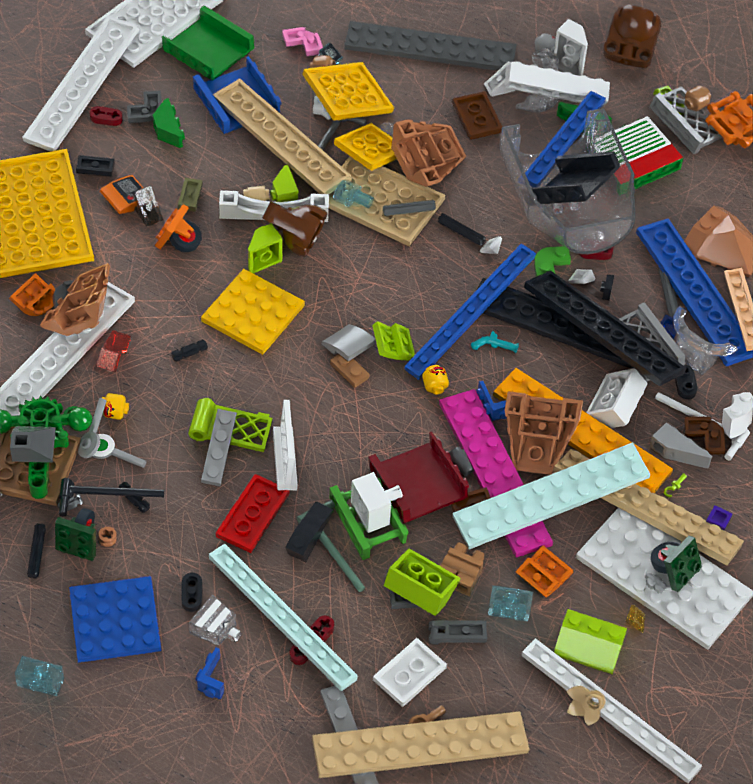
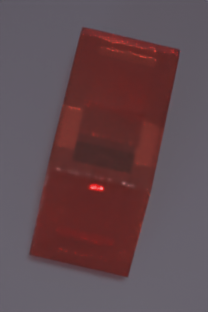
(112, 349)

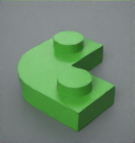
(550, 257)

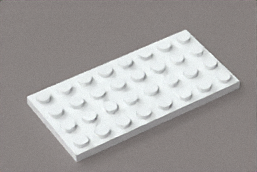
(153, 20)
(700, 609)

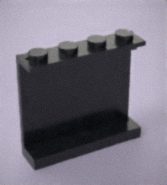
(578, 177)

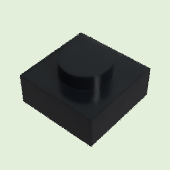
(606, 287)

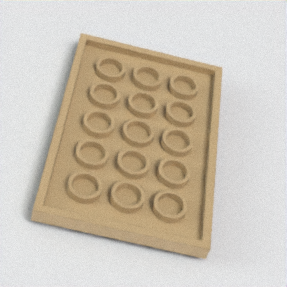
(387, 189)

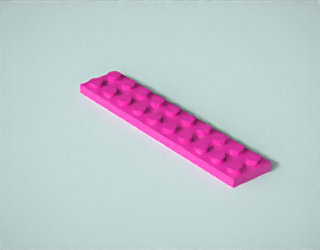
(490, 462)

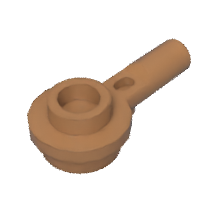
(429, 717)

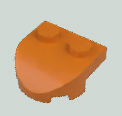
(34, 296)

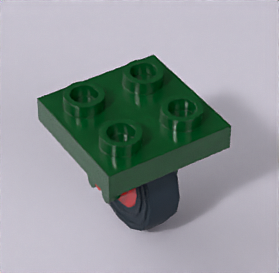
(77, 535)
(677, 561)

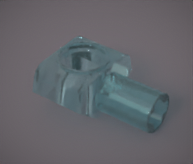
(349, 192)

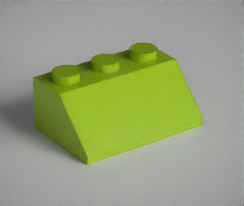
(421, 581)
(590, 641)

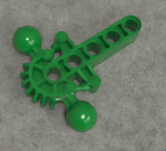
(50, 415)

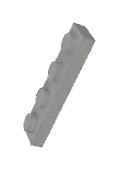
(218, 447)

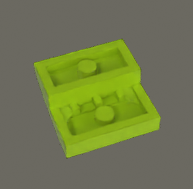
(393, 341)

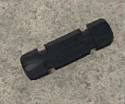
(189, 350)
(137, 501)

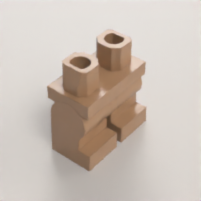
(464, 566)

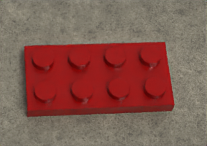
(252, 513)

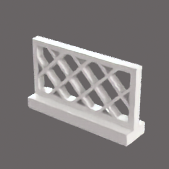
(285, 452)

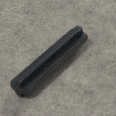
(461, 229)
(36, 550)

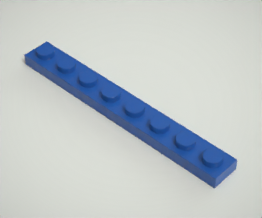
(563, 139)

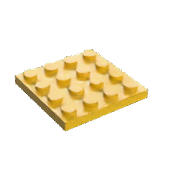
(348, 91)
(253, 311)

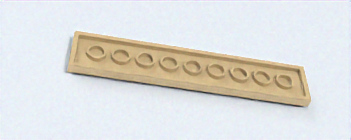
(281, 137)
(666, 516)
(419, 744)

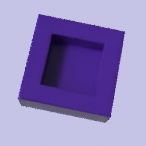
(719, 517)

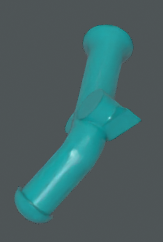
(492, 339)

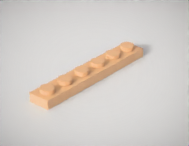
(742, 303)

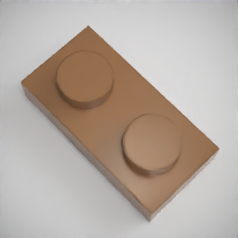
(350, 370)

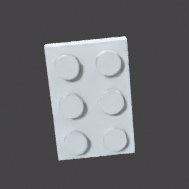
(409, 672)

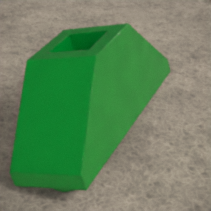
(167, 125)

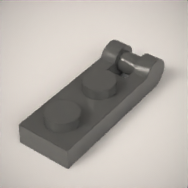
(457, 631)

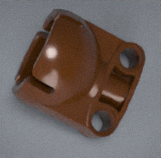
(632, 35)
(298, 225)

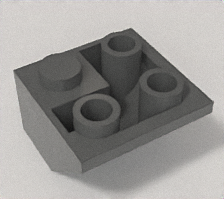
(32, 444)

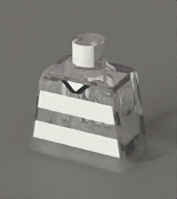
(214, 622)

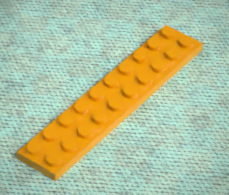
(590, 435)

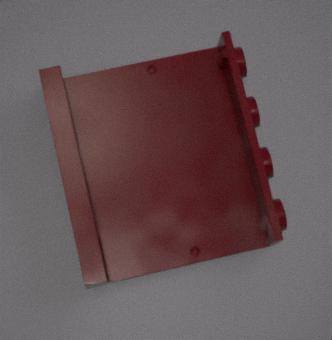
(425, 478)

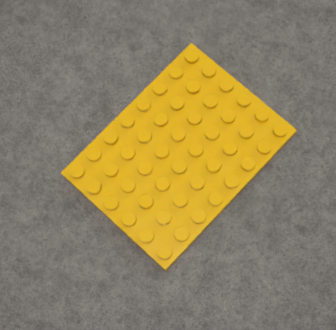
(40, 215)

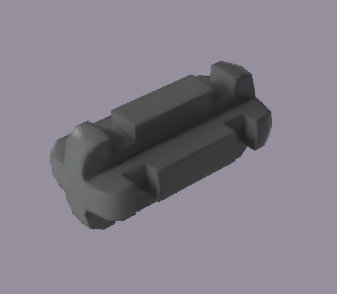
(72, 503)

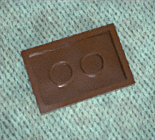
(477, 115)

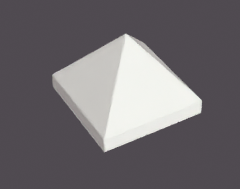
(492, 246)

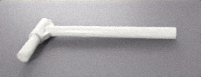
(737, 441)

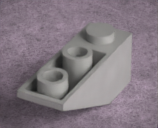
(677, 447)

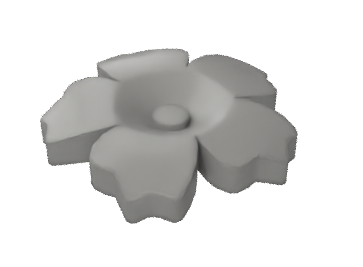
(655, 582)

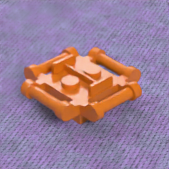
(733, 122)

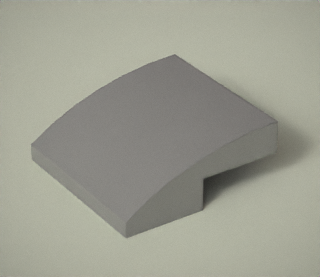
(349, 342)

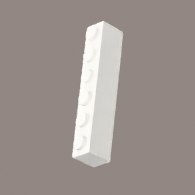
(553, 83)

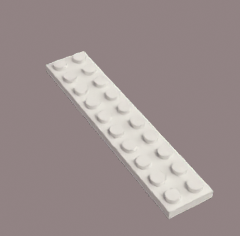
(80, 84)
(59, 355)

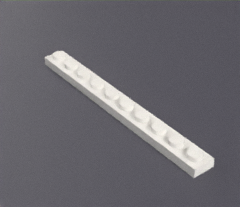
(615, 712)

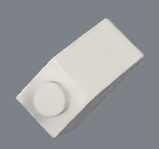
(496, 83)

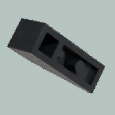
(308, 531)

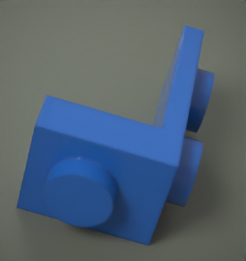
(494, 410)
(206, 684)

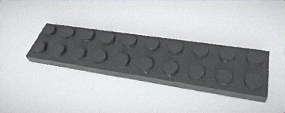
(428, 46)

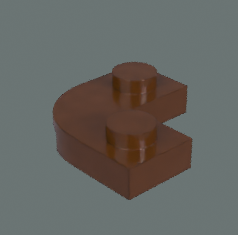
(707, 428)

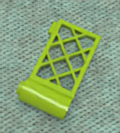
(204, 419)

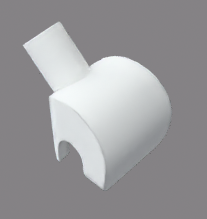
(319, 109)

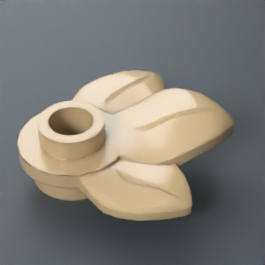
(584, 705)

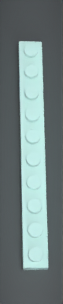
(283, 617)

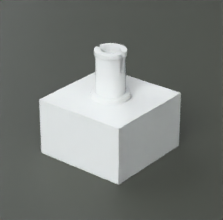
(372, 501)

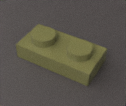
(190, 193)

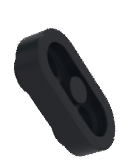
(687, 380)
(191, 594)

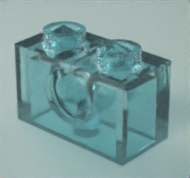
(510, 603)
(39, 676)

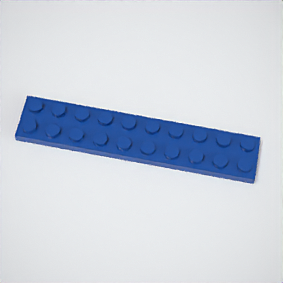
(694, 287)

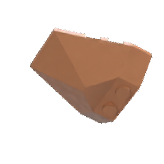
(426, 151)
(722, 241)
(82, 304)
(540, 430)

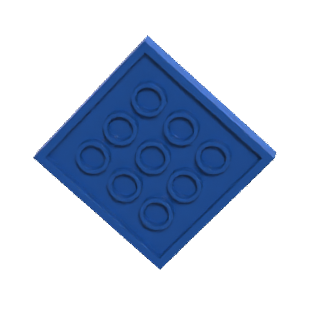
(114, 619)

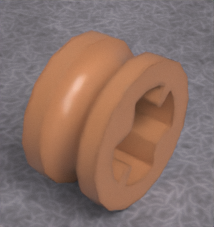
(104, 541)

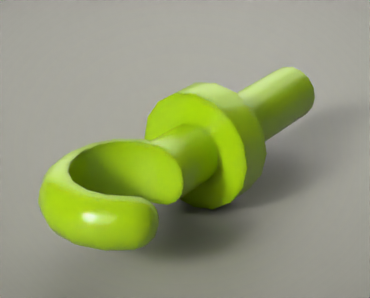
(675, 485)

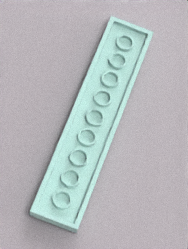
(551, 495)

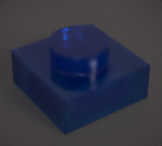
(667, 323)

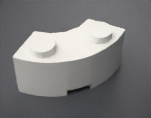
(738, 415)

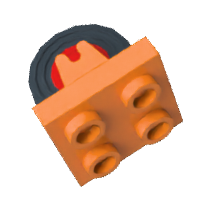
(181, 233)

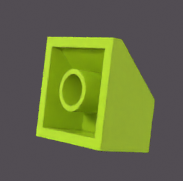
(264, 248)

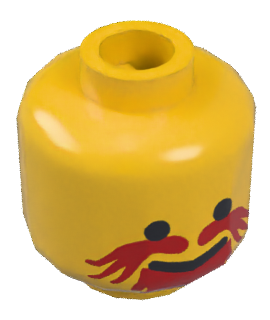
(435, 379)
(115, 406)

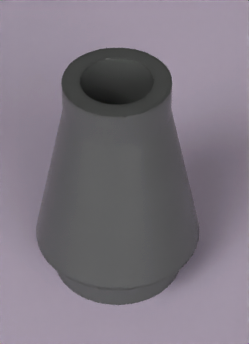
(459, 457)

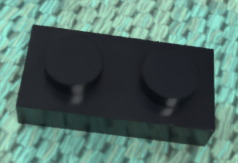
(95, 165)

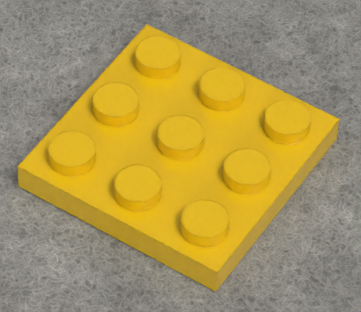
(367, 146)

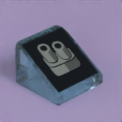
(331, 51)

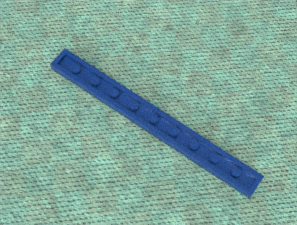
(470, 311)

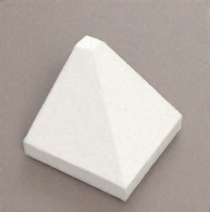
(582, 276)

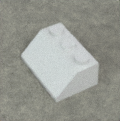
(571, 48)
(617, 397)

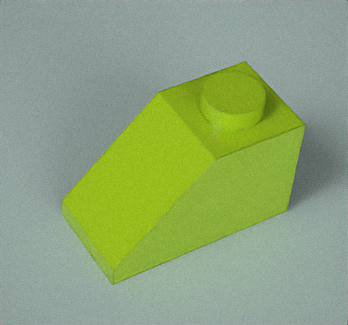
(284, 186)

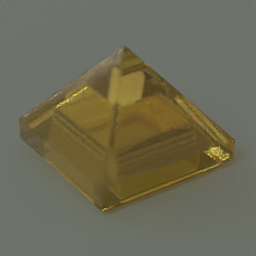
(636, 618)

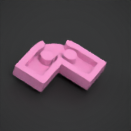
(298, 36)

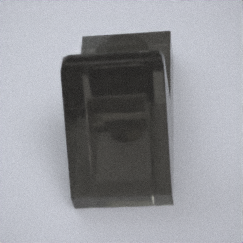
(147, 206)

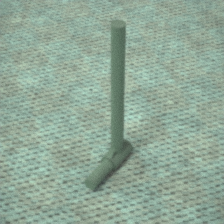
(335, 553)

